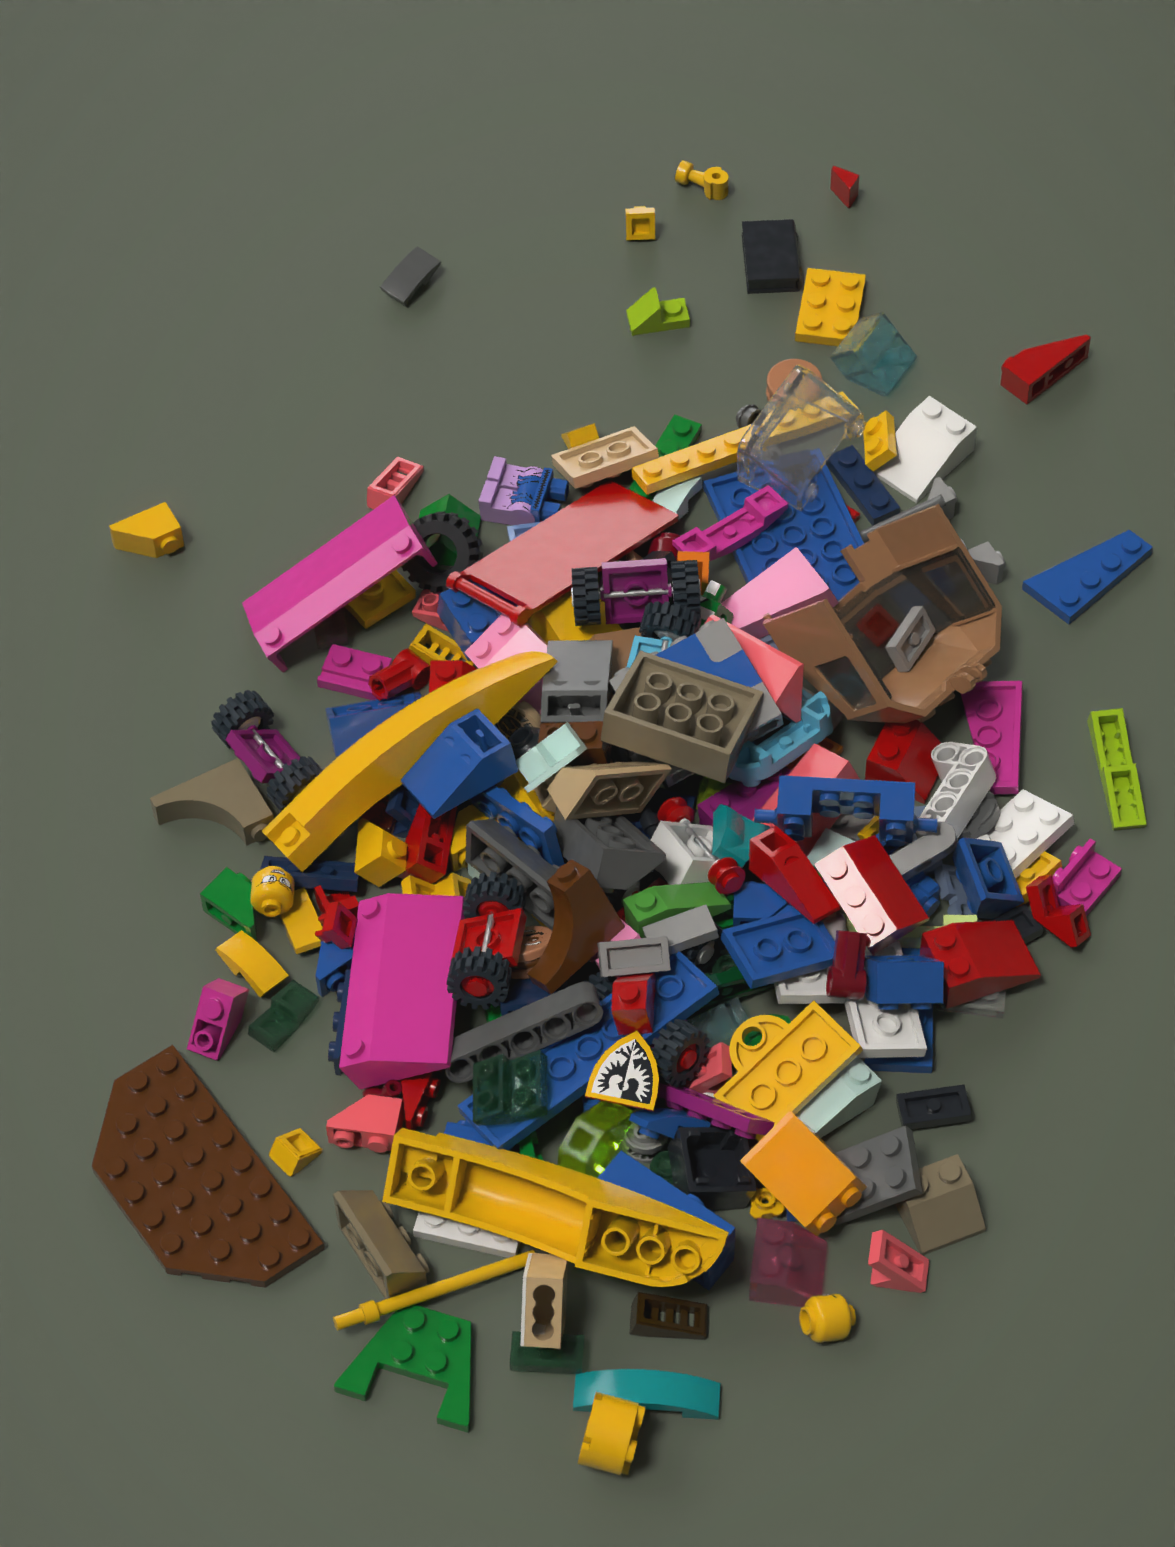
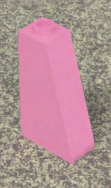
(777, 591)

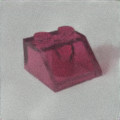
(786, 1264)

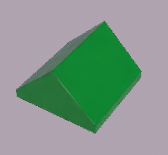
(440, 545)

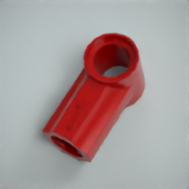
(405, 671)

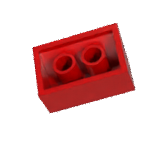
(872, 892)

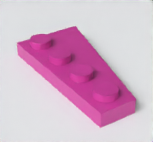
(996, 724)

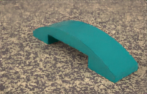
(652, 1389)

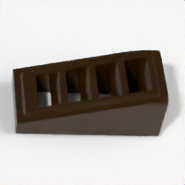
(655, 1328)

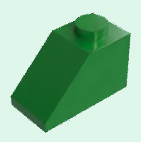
(229, 902)

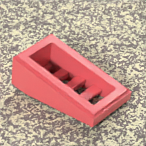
(394, 483)

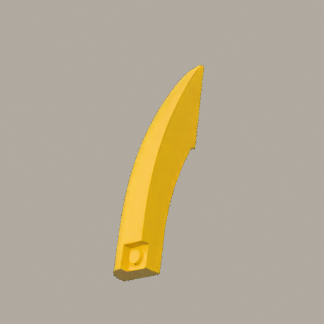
(388, 751)
(550, 1209)

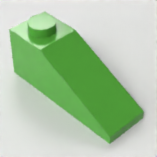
(669, 900)

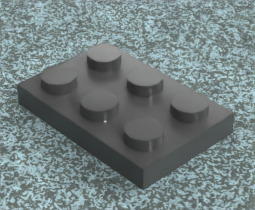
(887, 1169)

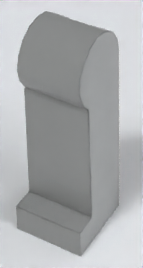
(925, 851)

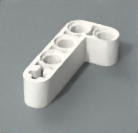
(965, 780)

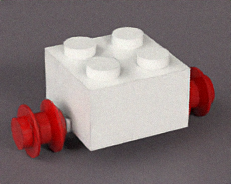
(690, 850)

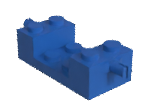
(863, 799)

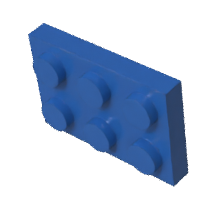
(779, 948)

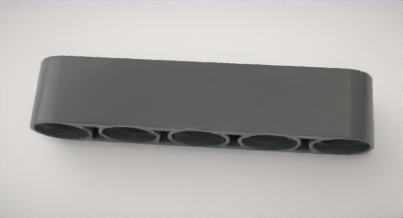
(536, 1026)

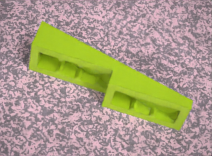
(1116, 769)

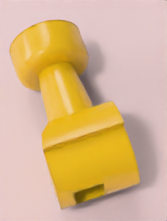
(713, 179)

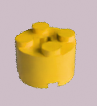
(611, 1434)

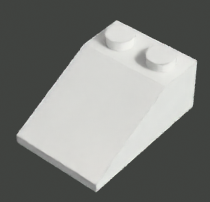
(927, 447)

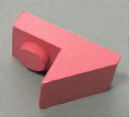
(714, 1070)
(896, 1264)

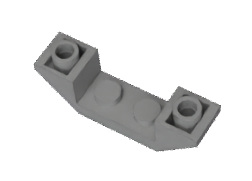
(986, 558)

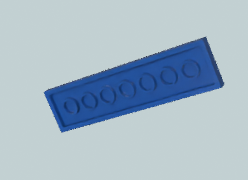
(572, 1059)

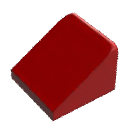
(844, 185)

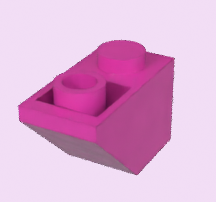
(217, 1017)

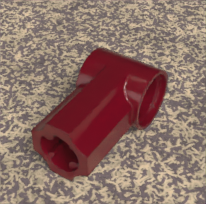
(846, 975)

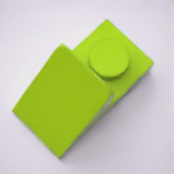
(652, 315)

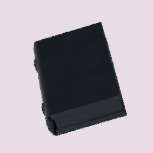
(771, 256)

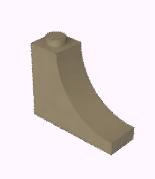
(220, 796)

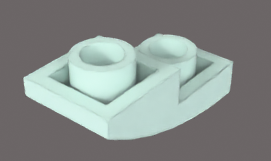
(677, 496)

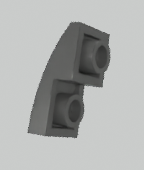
(410, 274)

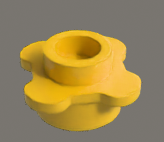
(768, 1210)

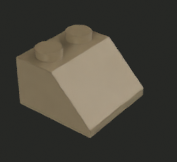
(945, 1209)

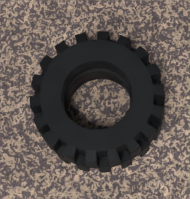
(464, 539)

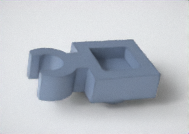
(952, 890)

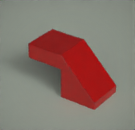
(1066, 921)

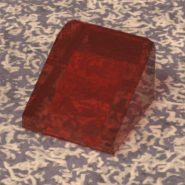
(877, 625)

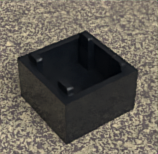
(709, 1166)

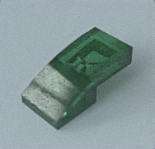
(285, 1015)

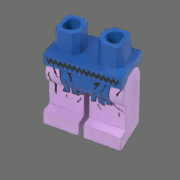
(520, 494)

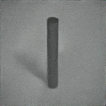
(929, 503)

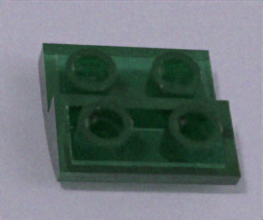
(510, 1089)

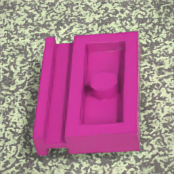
(349, 671)

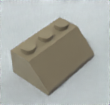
(379, 1243)

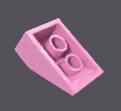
(504, 640)

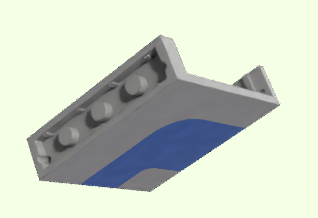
(720, 654)

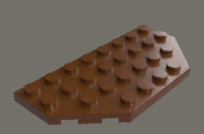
(195, 1181)

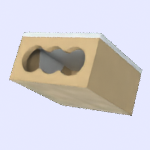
(543, 1301)

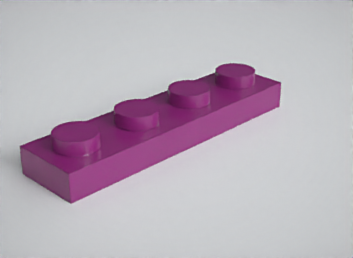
(722, 1113)

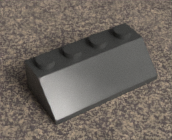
(609, 848)
(498, 850)

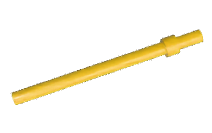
(371, 1311)

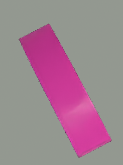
(738, 528)

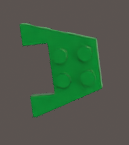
(421, 1347)

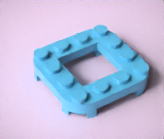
(787, 744)

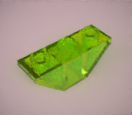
(594, 1138)

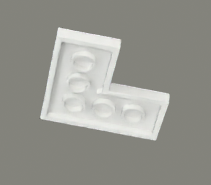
(876, 1030)

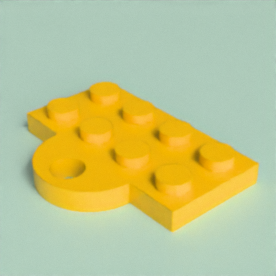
(787, 1063)

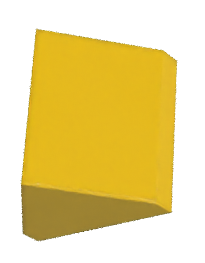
(580, 436)

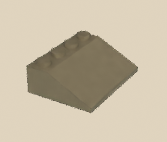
(680, 716)

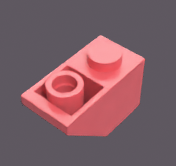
(367, 1123)

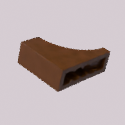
(580, 922)

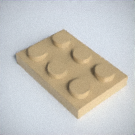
(604, 457)

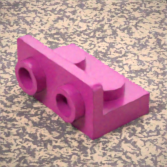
(1085, 877)

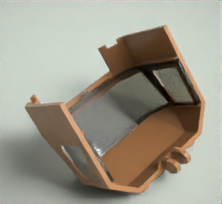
(899, 567)

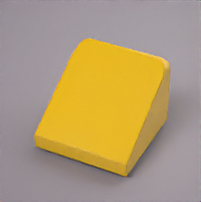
(294, 1151)

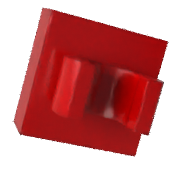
(338, 925)

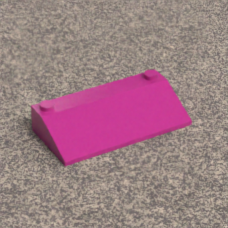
(333, 577)
(397, 992)

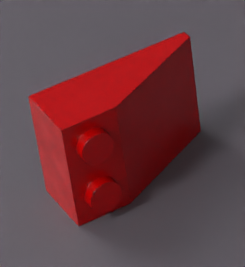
(979, 958)

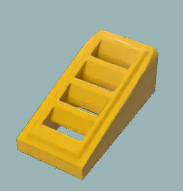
(437, 640)

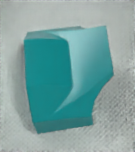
(733, 834)

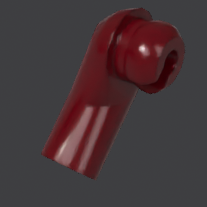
(391, 1089)

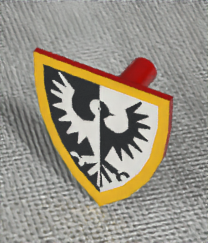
(626, 1074)

